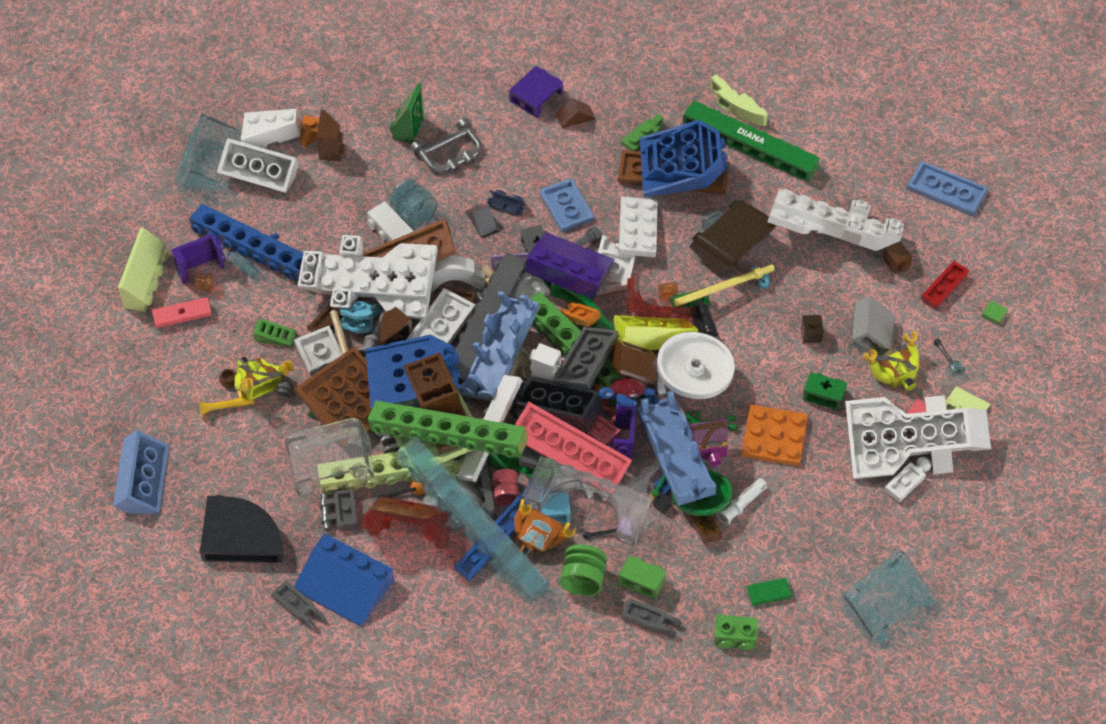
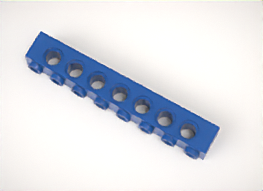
(248, 241)

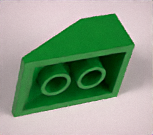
(409, 117)

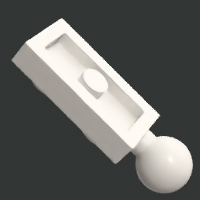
(908, 479)

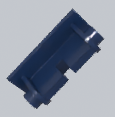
(514, 203)

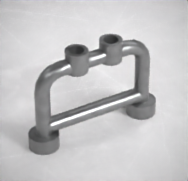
(452, 165)

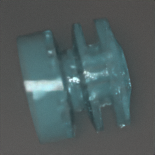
(413, 203)

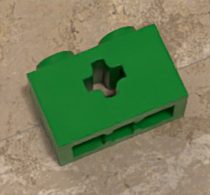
(824, 391)

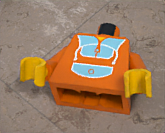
(539, 530)

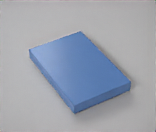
(566, 205)

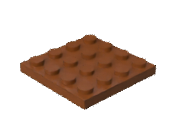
(339, 390)

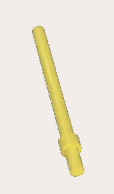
(755, 274)

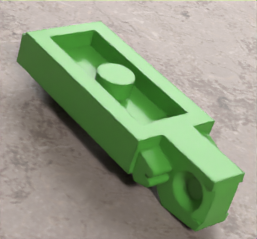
(648, 127)

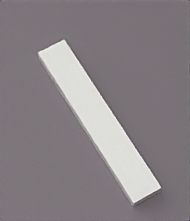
(496, 412)

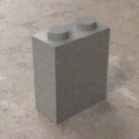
(873, 325)

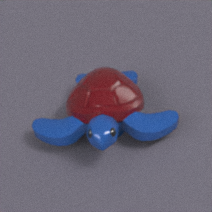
(625, 391)

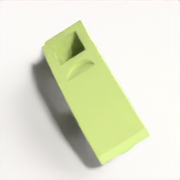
(739, 106)

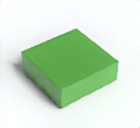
(994, 313)

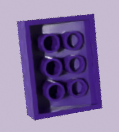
(568, 265)

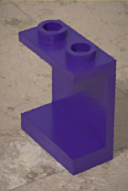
(534, 90)
(197, 253)
(625, 420)

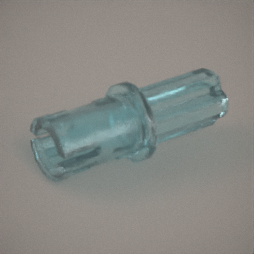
(244, 265)

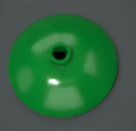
(711, 504)

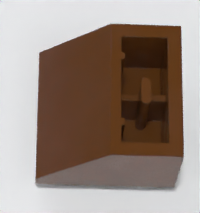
(634, 362)

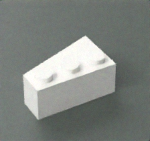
(270, 126)

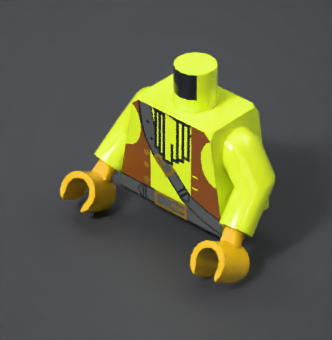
(897, 365)
(259, 377)

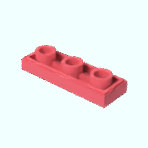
(181, 312)

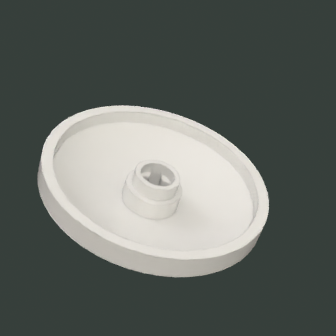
(695, 365)

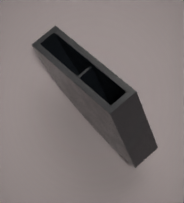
(239, 532)

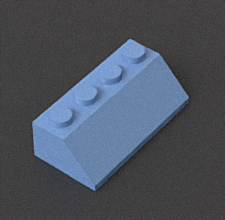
(141, 474)

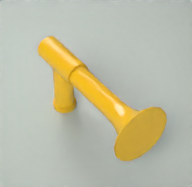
(237, 402)

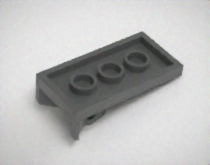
(586, 357)

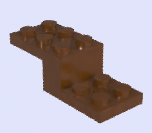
(435, 391)

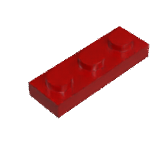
(944, 284)

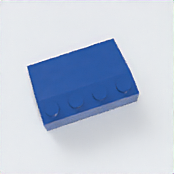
(344, 579)

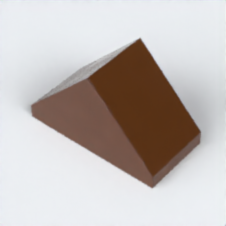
(574, 113)

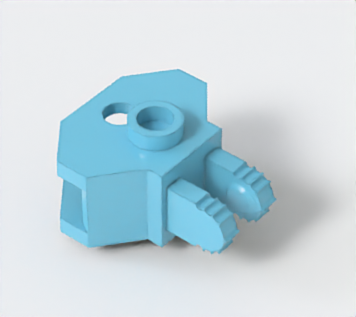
(360, 316)

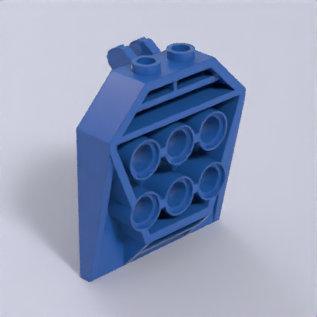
(682, 158)
(387, 373)

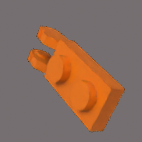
(581, 314)

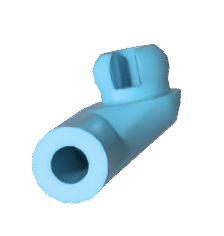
(763, 282)

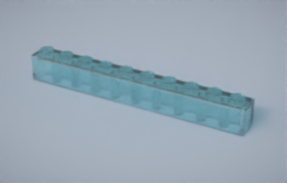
(473, 520)

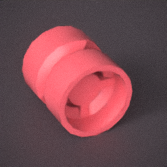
(505, 486)

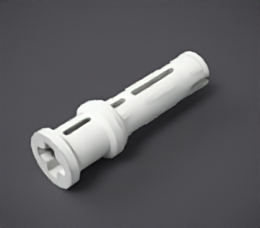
(736, 505)

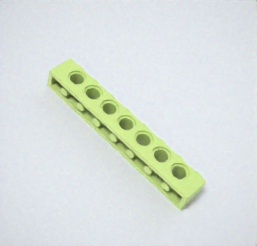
(387, 464)

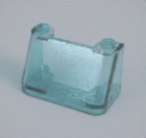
(204, 154)
(885, 597)

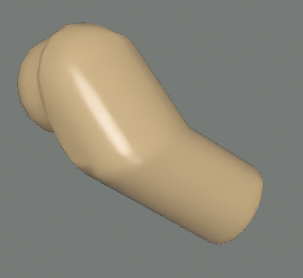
(487, 271)

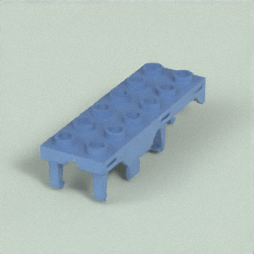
(501, 344)
(676, 450)

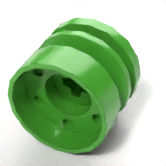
(583, 570)

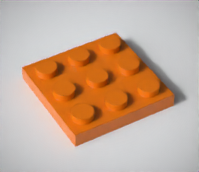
(774, 435)

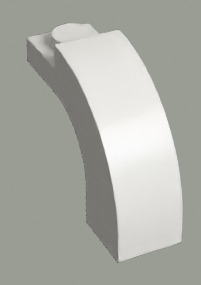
(457, 269)

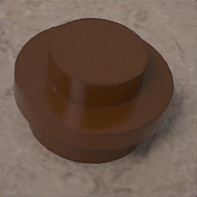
(227, 378)

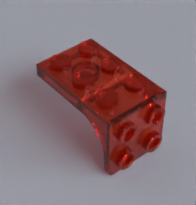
(639, 305)

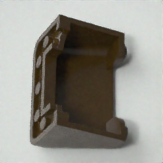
(731, 236)

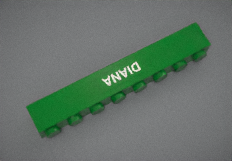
(756, 142)

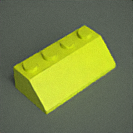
(650, 331)

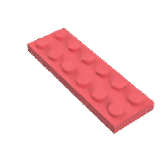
(570, 446)

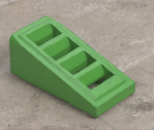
(273, 339)

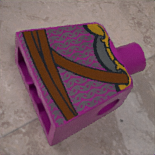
(711, 440)

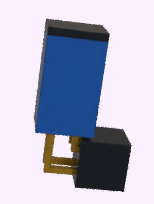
(662, 502)

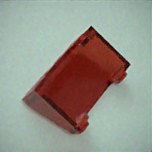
(384, 510)

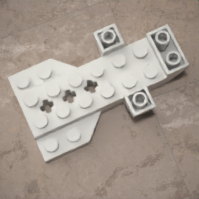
(804, 215)
(353, 276)
(935, 431)

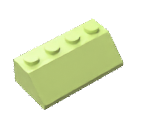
(142, 271)

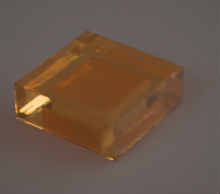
(667, 290)

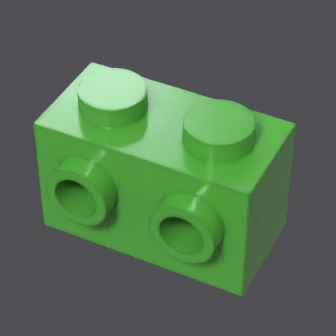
(642, 577)
(735, 632)

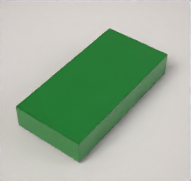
(768, 591)

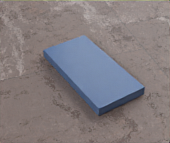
(947, 188)

